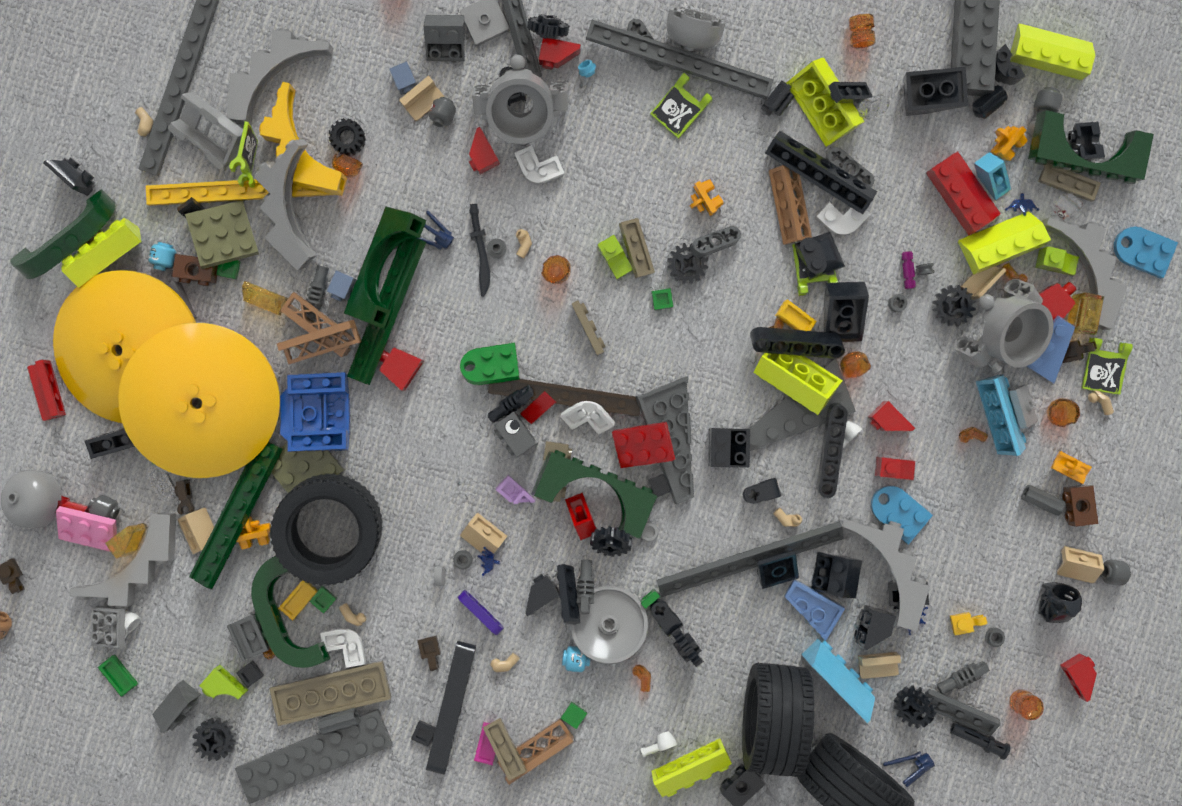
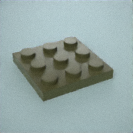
(221, 234)
(300, 465)

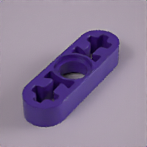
(480, 612)

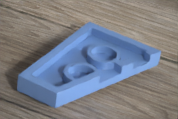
(1051, 360)
(816, 608)

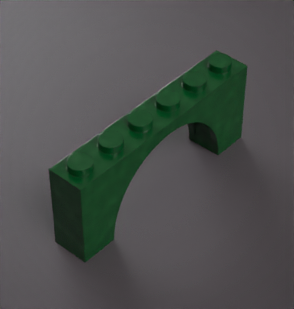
(1051, 147)
(392, 230)
(634, 502)

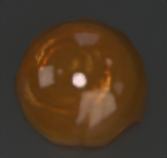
(347, 165)
(556, 269)
(855, 364)
(1063, 412)

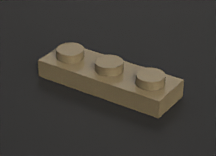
(1069, 182)
(636, 248)
(589, 327)
(505, 749)

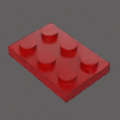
(643, 445)

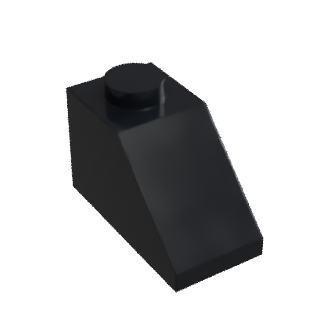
(541, 593)

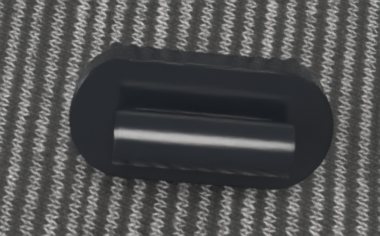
(778, 99)
(989, 102)

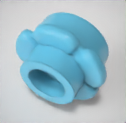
(587, 68)

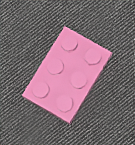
(85, 528)

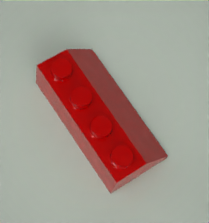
(963, 193)

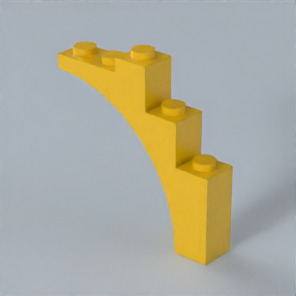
(282, 130)

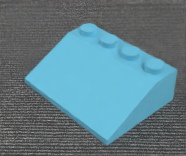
(1001, 415)
(840, 678)

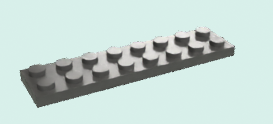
(312, 757)

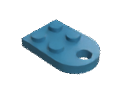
(1145, 250)
(900, 509)

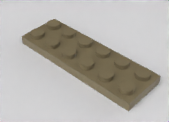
(330, 693)

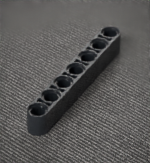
(451, 707)

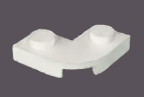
(536, 171)
(840, 223)
(588, 412)
(349, 642)

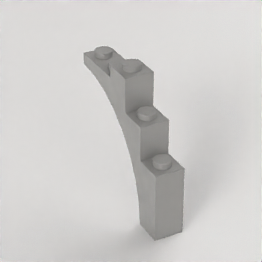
(285, 50)
(278, 206)
(1097, 263)
(156, 549)
(911, 592)

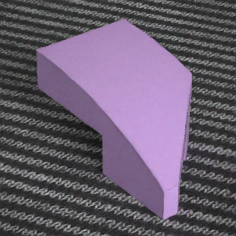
(513, 491)

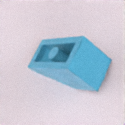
(993, 175)

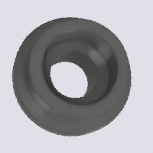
(496, 254)
(458, 563)
(1000, 637)

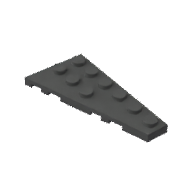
(670, 405)
(793, 418)

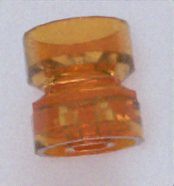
(862, 27)
(1026, 704)

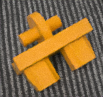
(1006, 139)
(702, 189)
(1070, 467)
(253, 530)

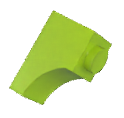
(614, 257)
(1056, 261)
(222, 682)

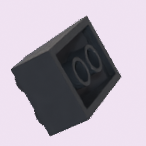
(935, 90)
(846, 309)

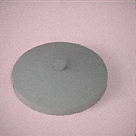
(612, 628)

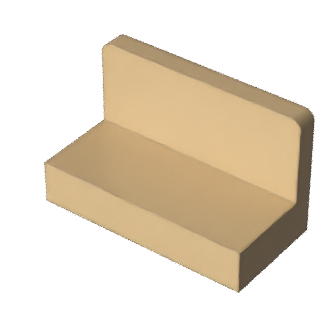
(420, 98)
(981, 282)
(196, 529)
(482, 534)
(1080, 565)
(879, 665)

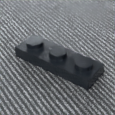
(849, 92)
(568, 594)

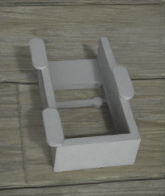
(187, 129)

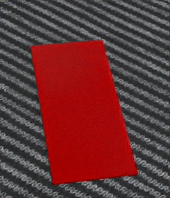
(538, 407)

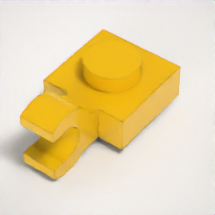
(963, 622)

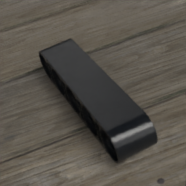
(797, 342)
(834, 459)

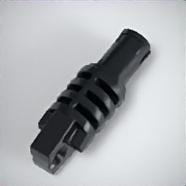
(511, 403)

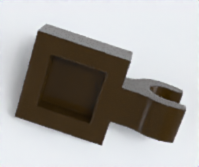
(1076, 350)
(184, 493)
(10, 574)
(429, 649)

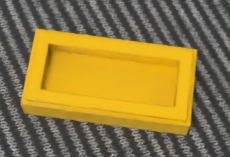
(795, 317)
(298, 599)

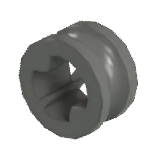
(925, 269)
(896, 308)

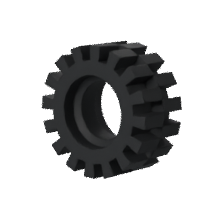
(342, 126)

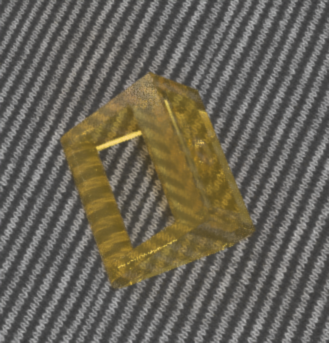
(263, 298)
(1088, 313)
(127, 540)

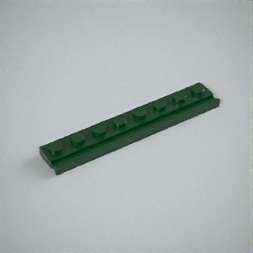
(392, 297)
(234, 516)

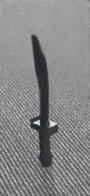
(484, 271)

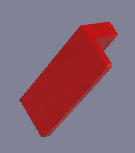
(46, 390)

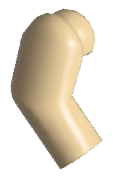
(146, 122)
(525, 242)
(1097, 396)
(787, 520)
(350, 617)
(504, 666)

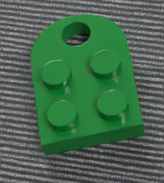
(491, 364)

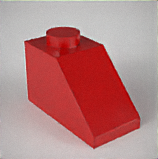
(557, 52)
(482, 154)
(888, 418)
(895, 468)
(581, 515)
(1081, 675)

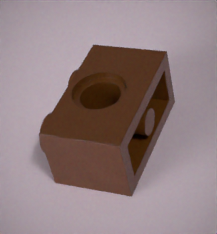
(183, 271)
(1088, 512)

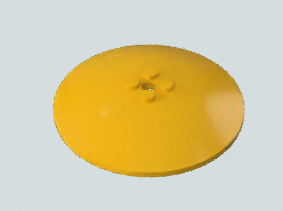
(109, 312)
(208, 364)

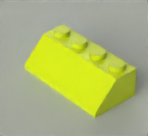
(1052, 52)
(813, 95)
(1003, 242)
(101, 252)
(799, 379)
(691, 768)

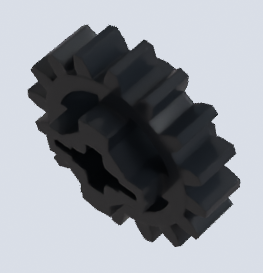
(548, 26)
(694, 269)
(959, 299)
(611, 541)
(687, 647)
(915, 706)
(221, 734)

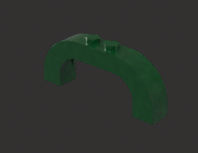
(84, 227)
(272, 623)

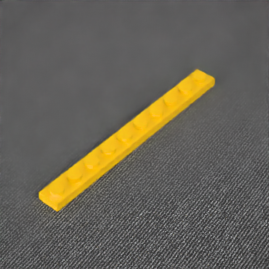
(215, 192)

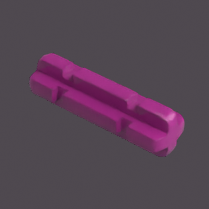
(908, 270)

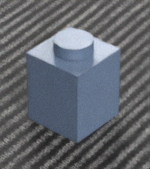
(403, 77)
(341, 286)

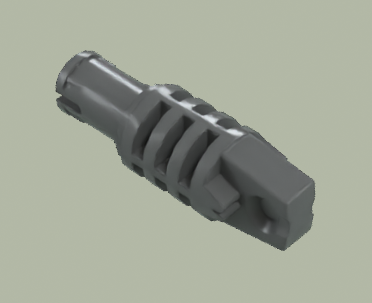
(317, 290)
(585, 586)
(963, 677)

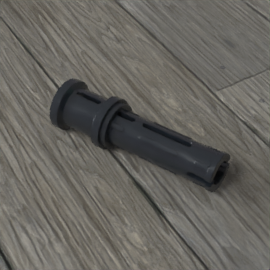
(988, 743)

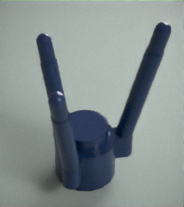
(443, 238)
(923, 764)

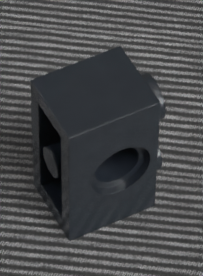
(740, 796)

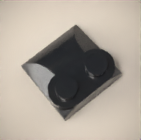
(70, 174)
(819, 255)
(777, 569)

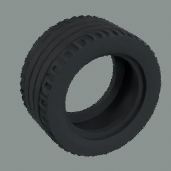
(305, 563)
(778, 720)
(846, 777)

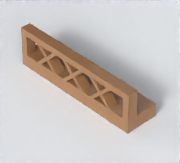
(787, 205)
(309, 325)
(313, 336)
(546, 752)

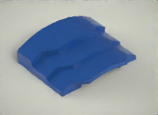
(316, 412)

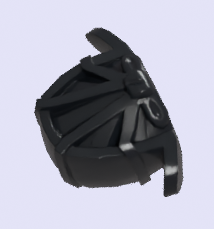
(1053, 604)

